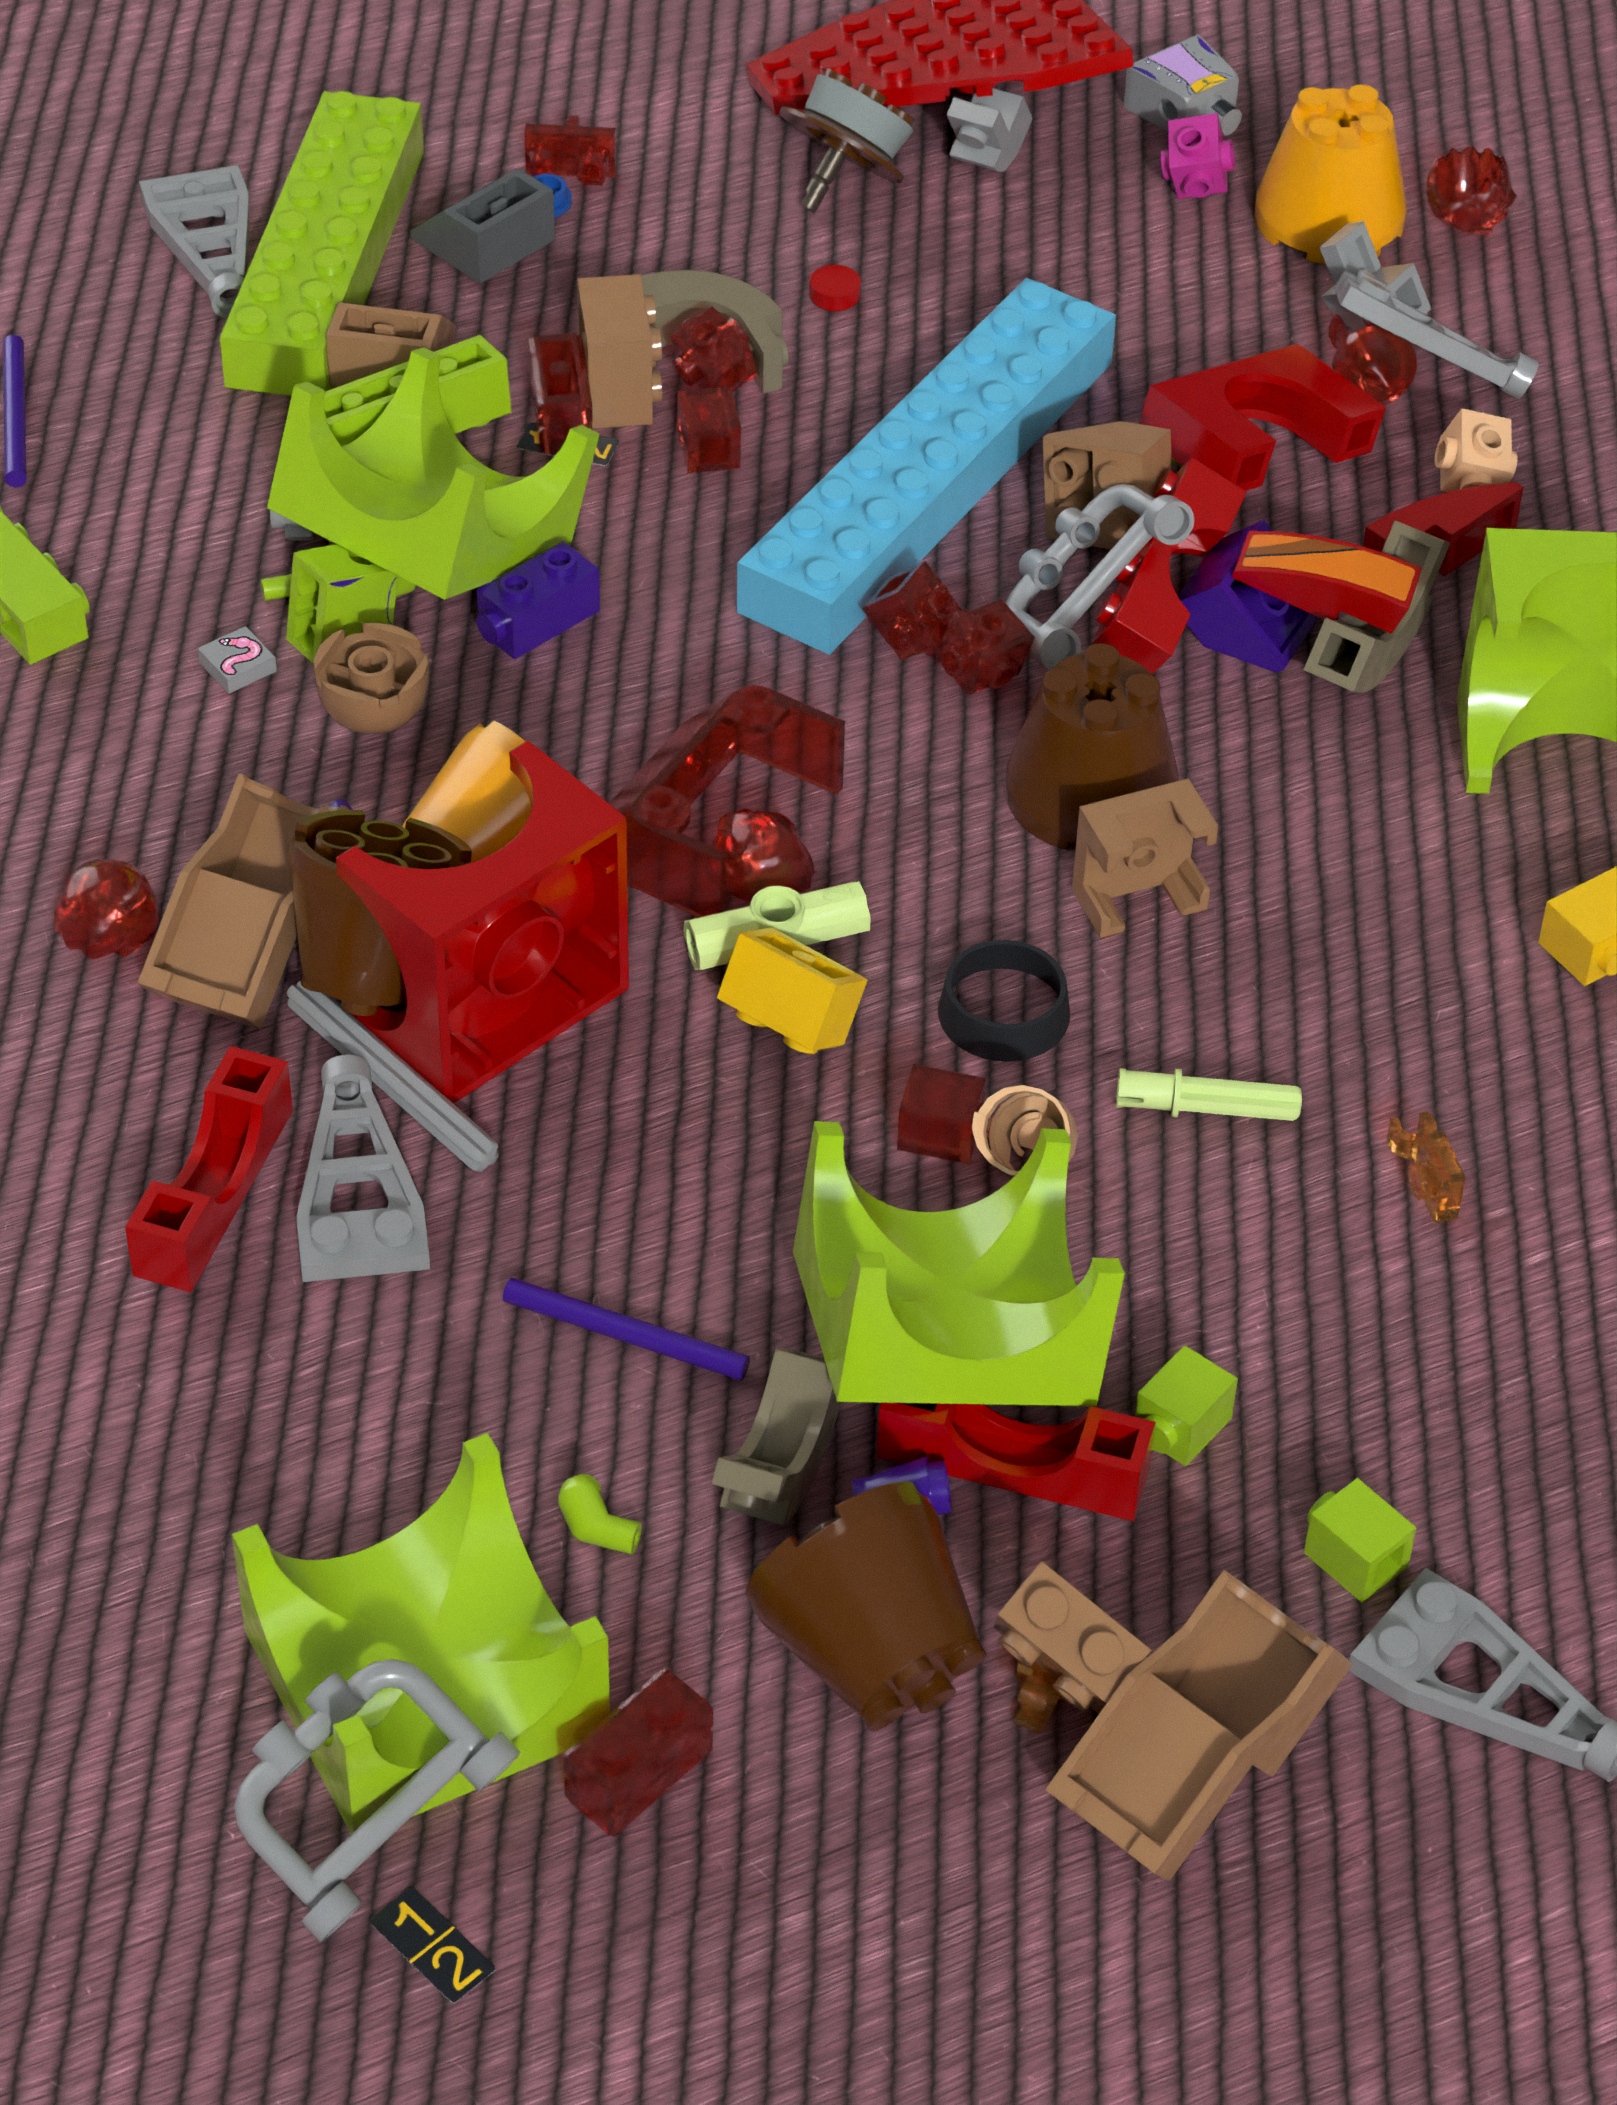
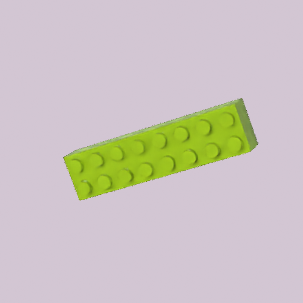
(322, 240)

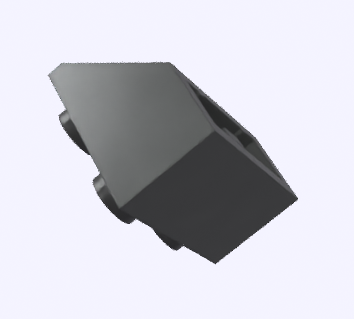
(492, 226)

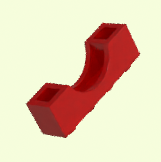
(1145, 612)
(240, 1122)
(1084, 1463)

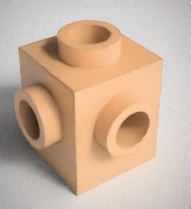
(1475, 451)

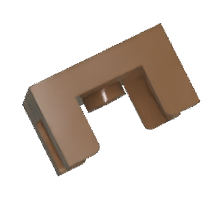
(1139, 845)

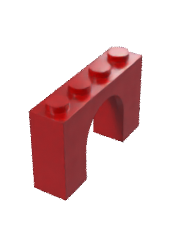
(1279, 387)

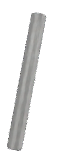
(396, 1077)

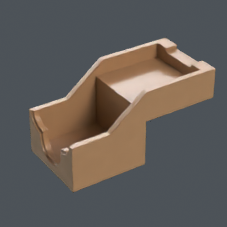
(232, 911)
(1194, 1721)

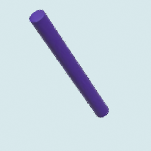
(14, 411)
(626, 1329)

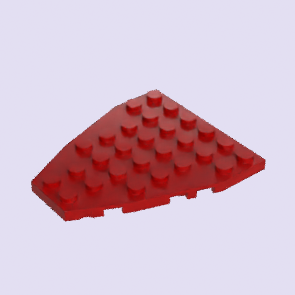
(927, 46)

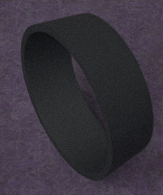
(1001, 1040)

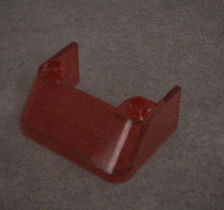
(662, 791)

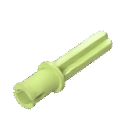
(1207, 1095)

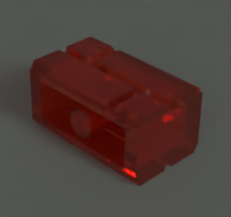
(558, 388)
(638, 1752)

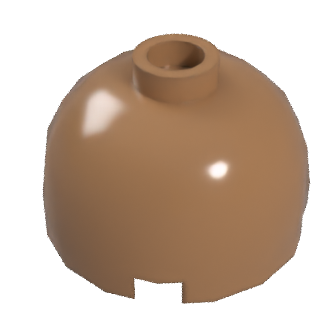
(372, 678)

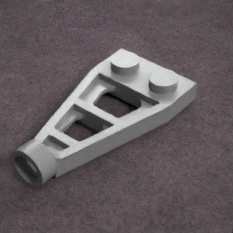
(197, 196)
(1371, 300)
(360, 1240)
(1425, 1628)

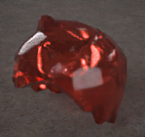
(1470, 189)
(762, 852)
(106, 909)

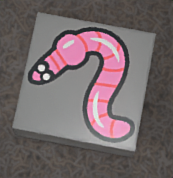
(237, 659)

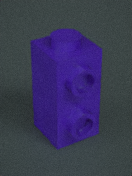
(538, 600)

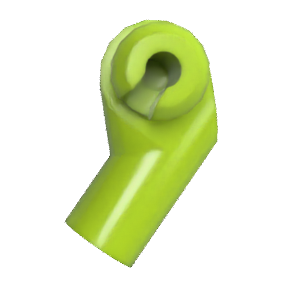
(590, 1520)

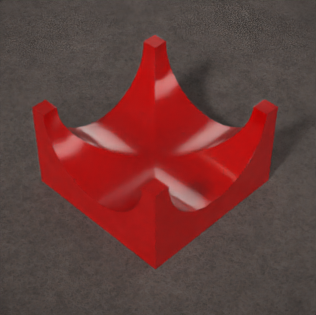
(505, 944)

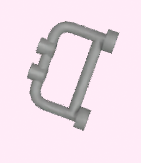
(1160, 518)
(285, 1750)

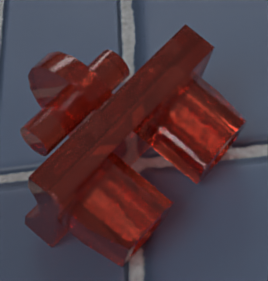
(571, 151)

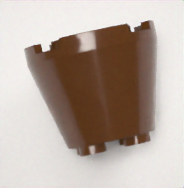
(1087, 740)
(337, 934)
(872, 1604)

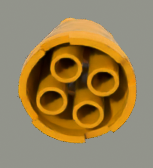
(1332, 170)
(478, 792)

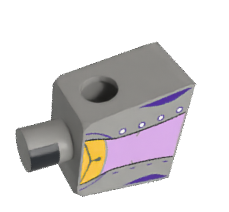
(1183, 83)

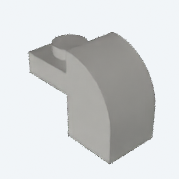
(989, 129)
(1353, 250)

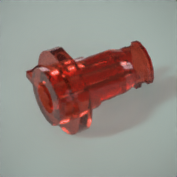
(1369, 345)

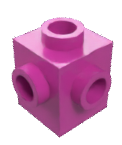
(1197, 156)

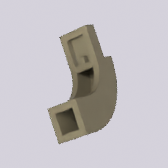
(691, 292)
(1362, 654)
(785, 1441)

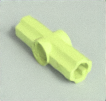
(804, 917)

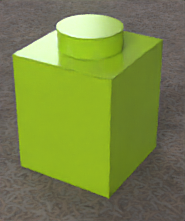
(1188, 1402)
(1358, 1539)

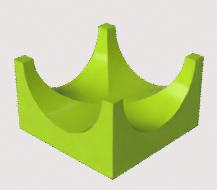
(417, 496)
(1538, 645)
(957, 1298)
(454, 1603)

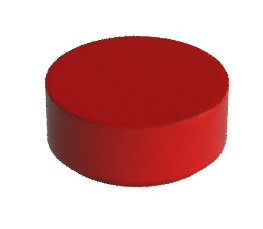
(834, 287)

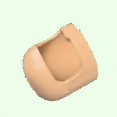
(1021, 1116)

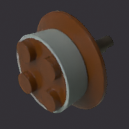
(852, 128)

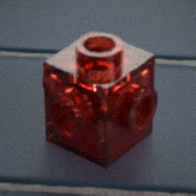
(713, 352)
(912, 610)
(984, 647)

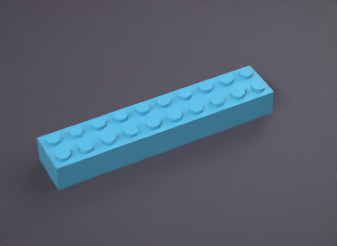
(925, 464)

